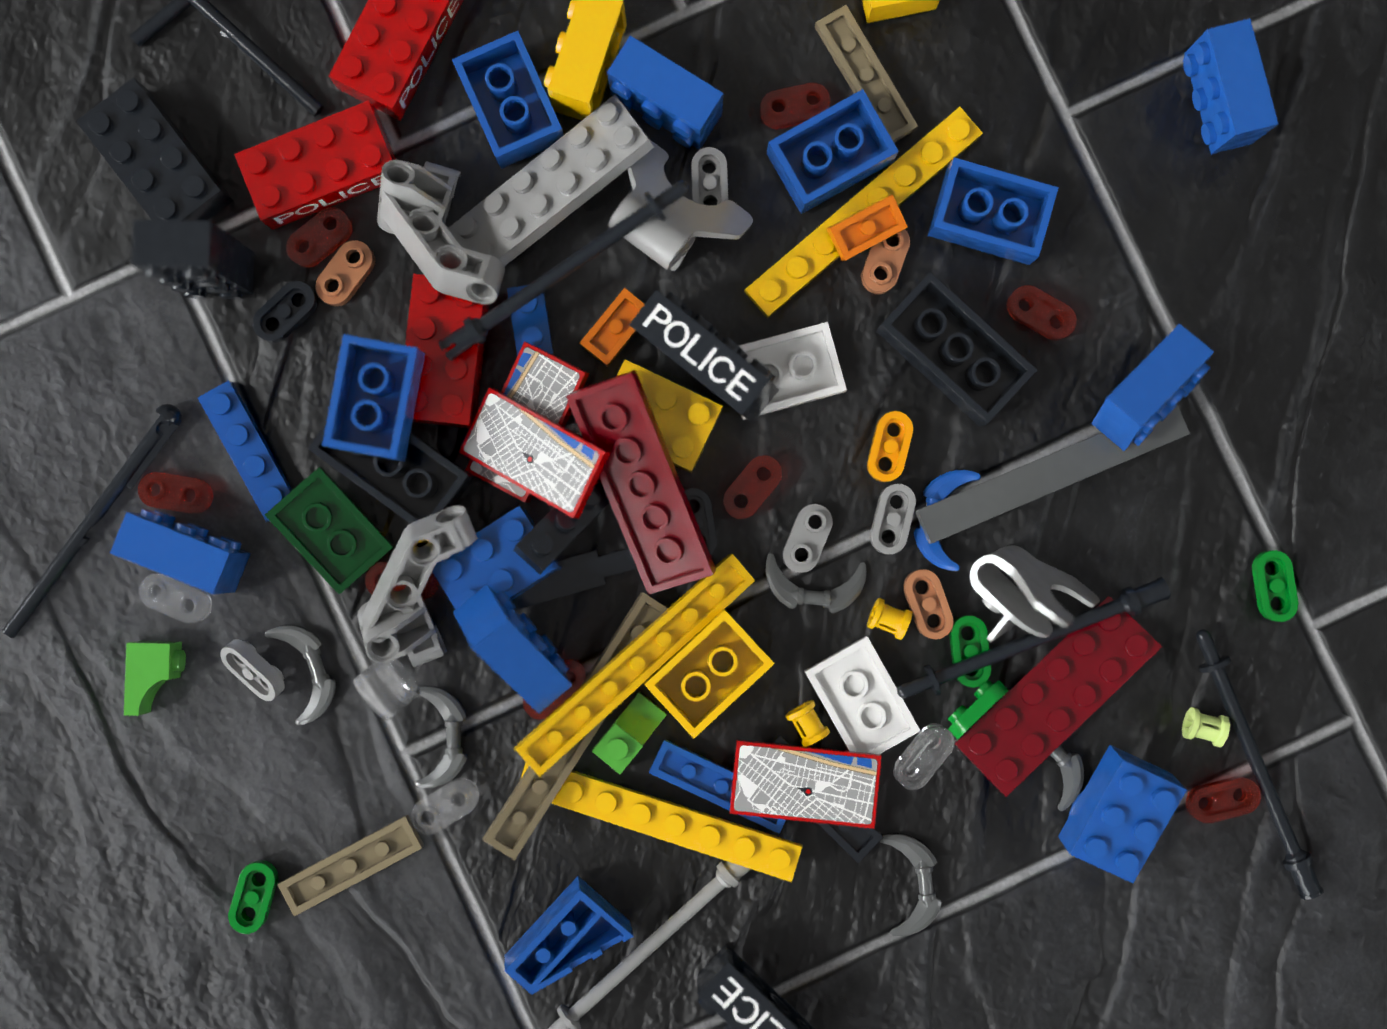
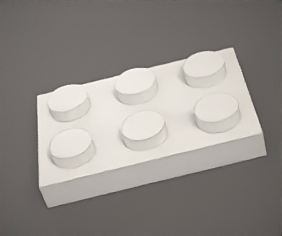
(802, 363)
(862, 699)

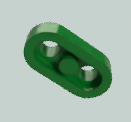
(1278, 584)
(963, 649)
(986, 697)
(254, 895)

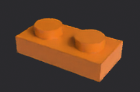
(867, 227)
(613, 329)

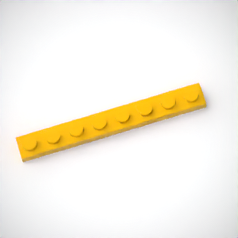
(899, 179)
(633, 665)
(679, 825)

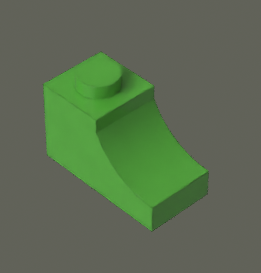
(147, 669)
(629, 732)

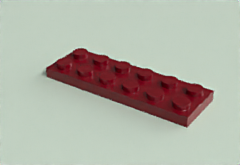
(642, 483)
(1056, 699)

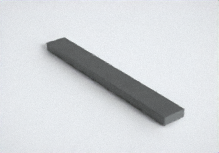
(1038, 479)

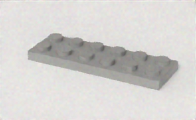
(554, 183)

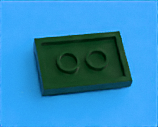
(329, 530)

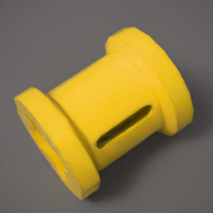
(889, 619)
(807, 723)

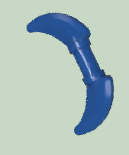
(937, 490)

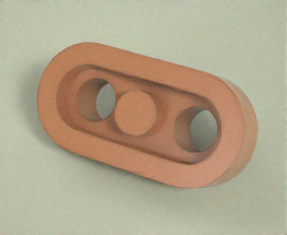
(886, 258)
(348, 275)
(928, 603)

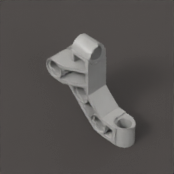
(415, 209)
(399, 620)

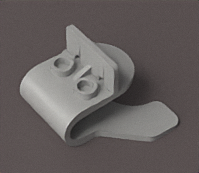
(671, 239)
(1035, 581)

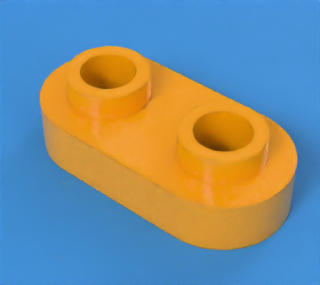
(890, 447)

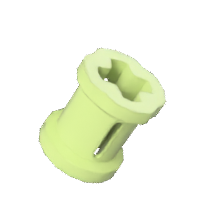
(1206, 727)

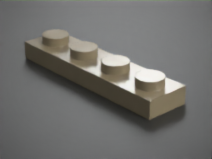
(864, 70)
(350, 865)

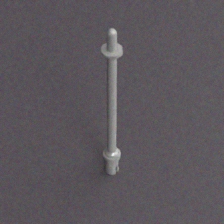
(726, 876)

